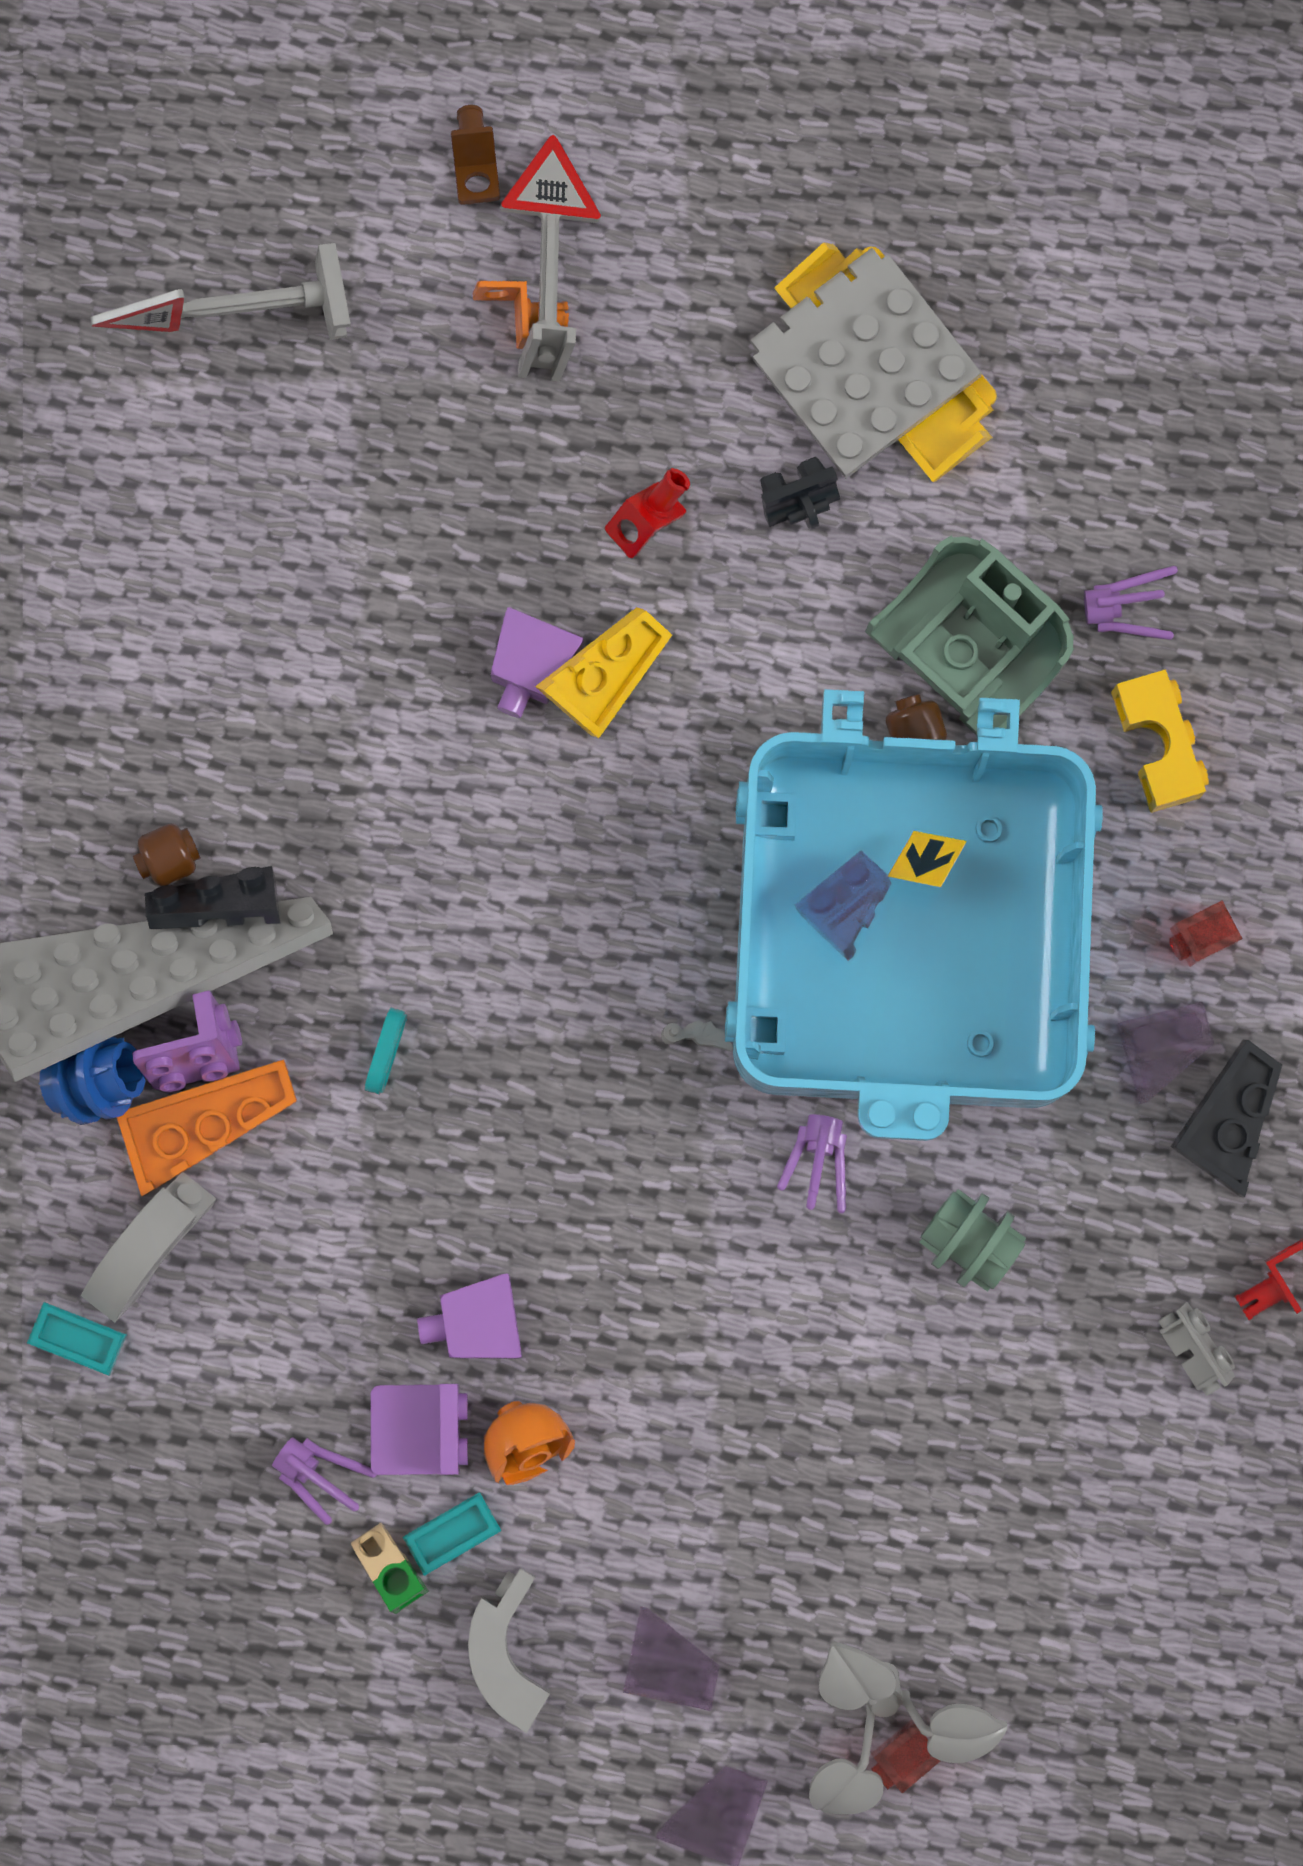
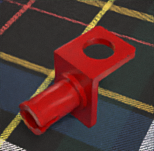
(650, 511)
(1271, 1289)

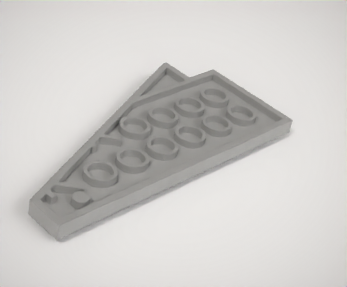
(101, 981)

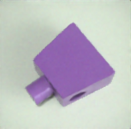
(526, 656)
(476, 1321)

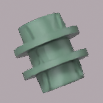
(973, 1240)

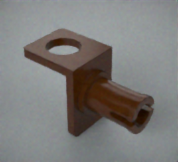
(474, 156)

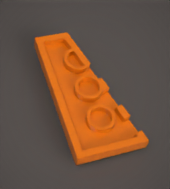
(193, 1124)

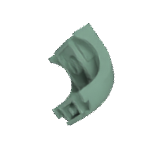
(976, 629)

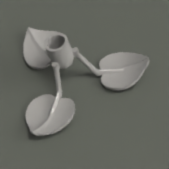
(855, 1679)

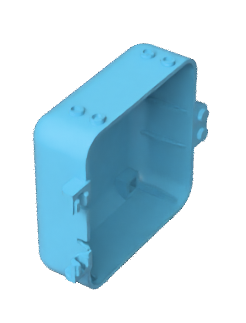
(951, 986)

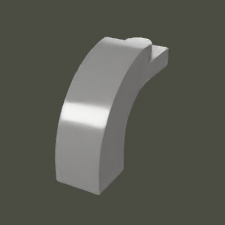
(145, 1245)
(497, 1677)

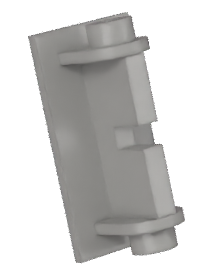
(1208, 1361)

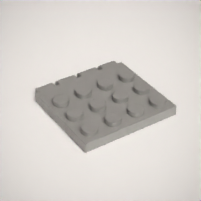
(863, 361)

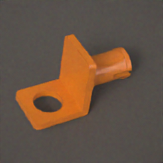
(525, 311)

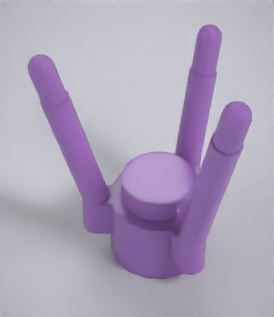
(1105, 603)
(822, 1136)
(298, 1463)

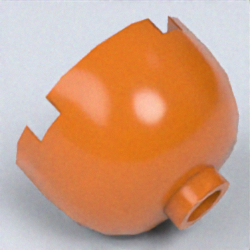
(524, 1440)

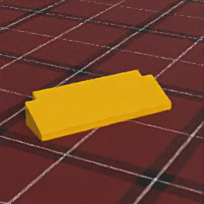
(950, 431)

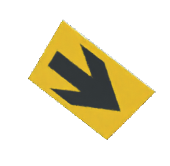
(927, 859)

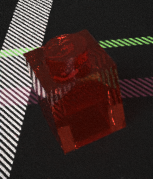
(1204, 934)
(903, 1758)

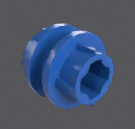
(93, 1082)

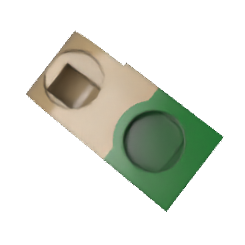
(388, 1569)

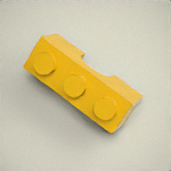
(1153, 704)

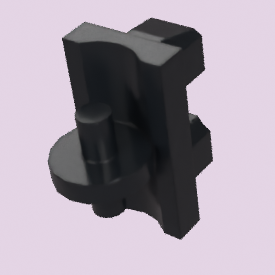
(800, 498)

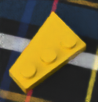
(606, 671)

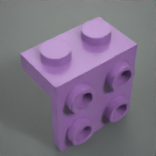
(197, 1057)
(418, 1429)

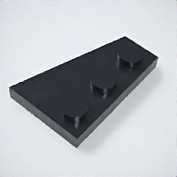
(212, 897)
(1229, 1119)

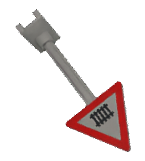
(552, 192)
(166, 310)

